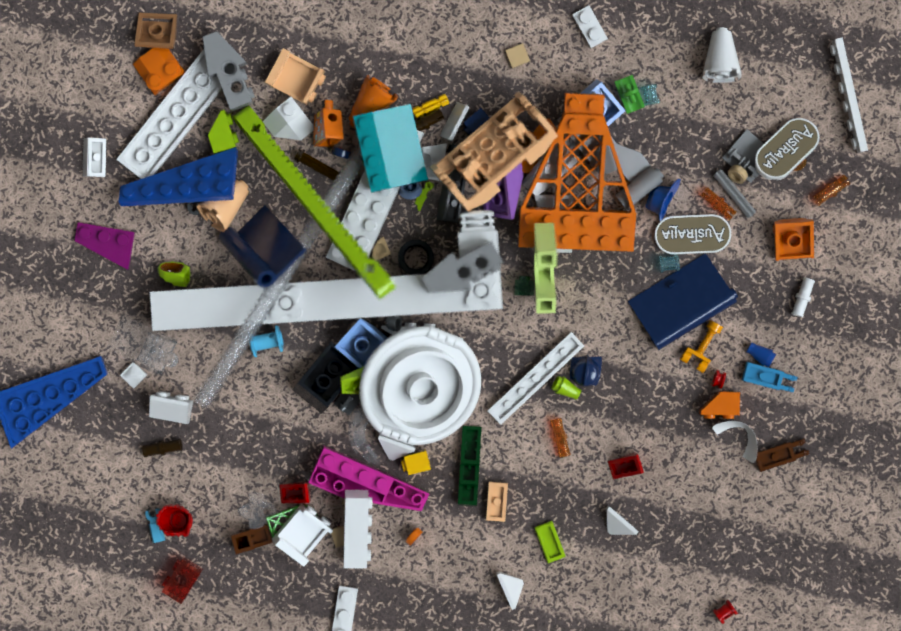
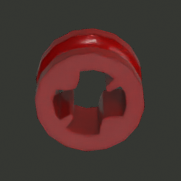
(719, 379)

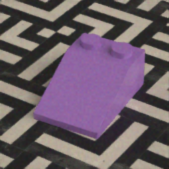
(506, 200)

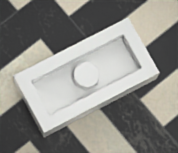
(589, 26)

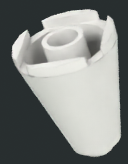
(721, 58)

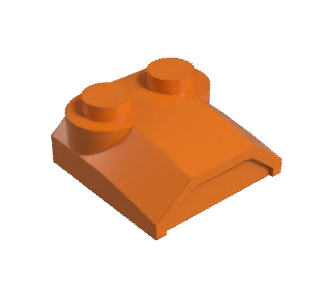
(158, 69)
(794, 238)

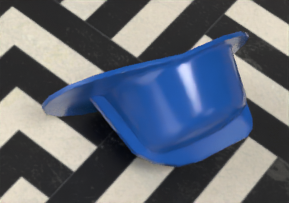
(660, 198)

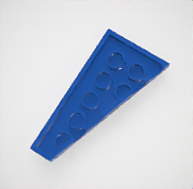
(196, 181)

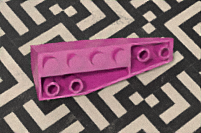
(339, 472)

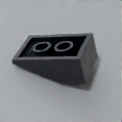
(323, 379)

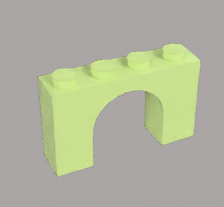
(544, 262)

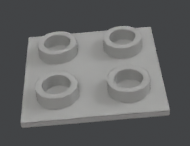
(744, 153)

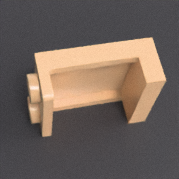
(295, 77)

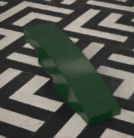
(469, 466)

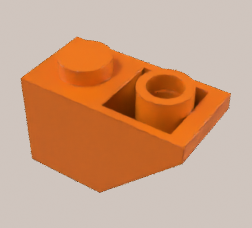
(722, 403)

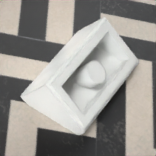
(454, 121)
(94, 157)

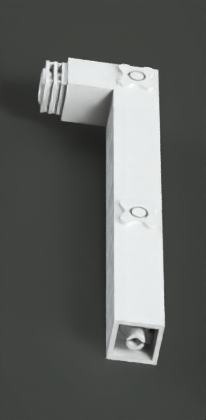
(337, 297)

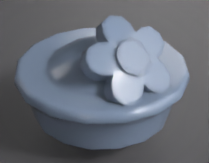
(410, 191)

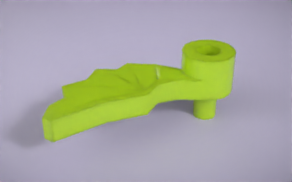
(423, 196)

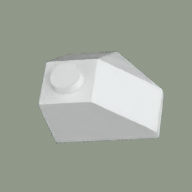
(289, 121)

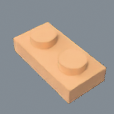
(496, 501)

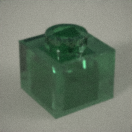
(524, 286)

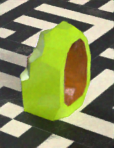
(175, 273)

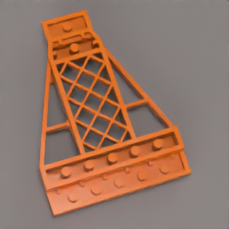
(581, 227)

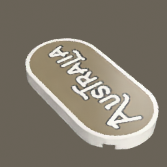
(786, 149)
(692, 234)

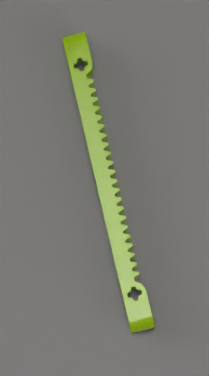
(255, 130)

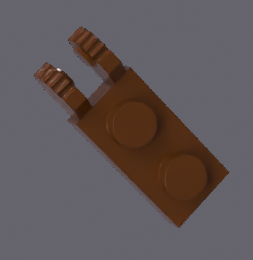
(779, 455)

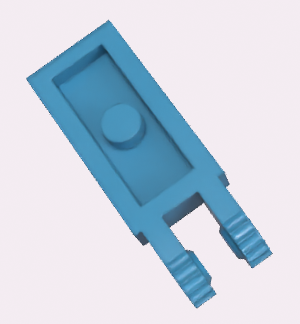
(766, 377)

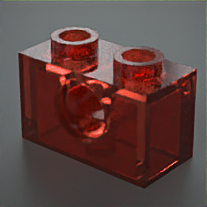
(180, 591)

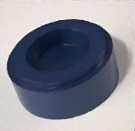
(341, 152)

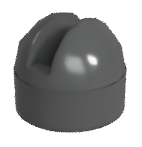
(394, 323)

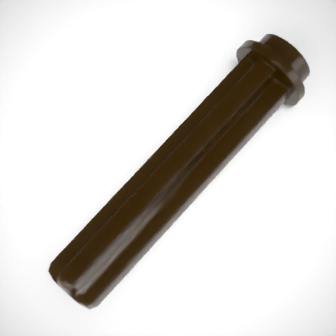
(316, 165)

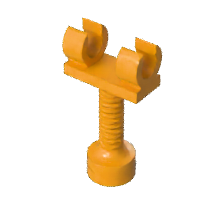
(713, 328)

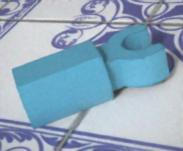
(156, 534)

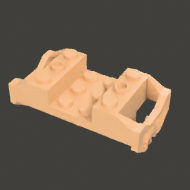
(494, 152)

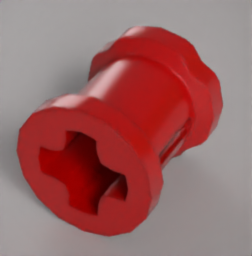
(725, 612)

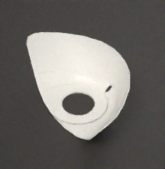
(751, 449)

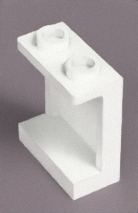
(302, 533)

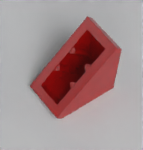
(625, 466)
(295, 492)

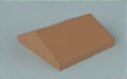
(154, 33)

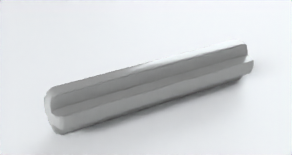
(734, 193)

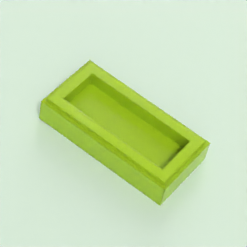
(550, 541)

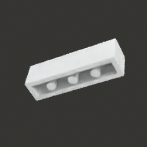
(356, 528)

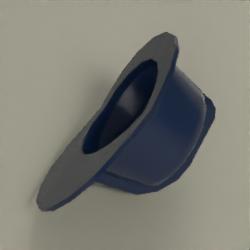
(586, 370)

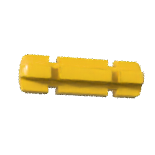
(430, 106)

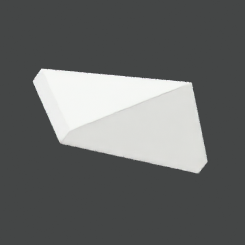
(395, 449)
(618, 525)
(511, 586)

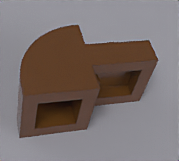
(250, 539)

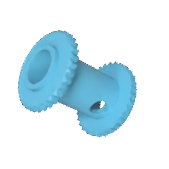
(267, 341)

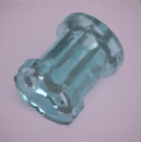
(650, 94)
(669, 263)

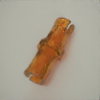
(831, 190)
(718, 203)
(560, 437)

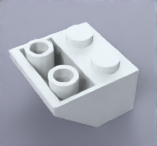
(170, 408)

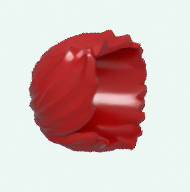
(171, 513)

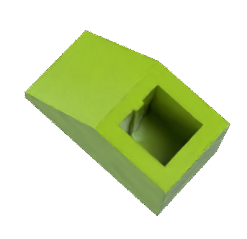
(221, 135)

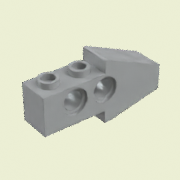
(220, 55)
(445, 275)

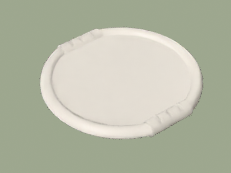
(420, 385)

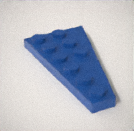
(37, 401)

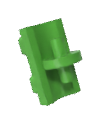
(629, 94)

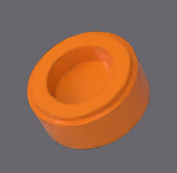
(413, 536)

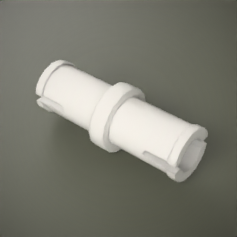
(803, 297)

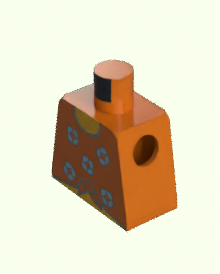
(327, 126)

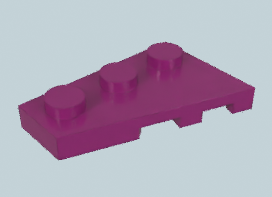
(108, 242)

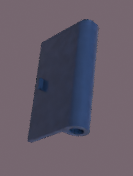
(263, 247)
(682, 301)

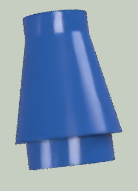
(761, 354)

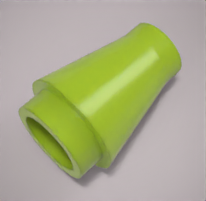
(564, 387)

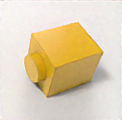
(416, 462)

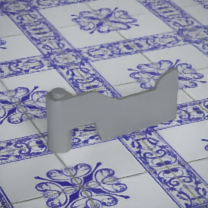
(633, 165)

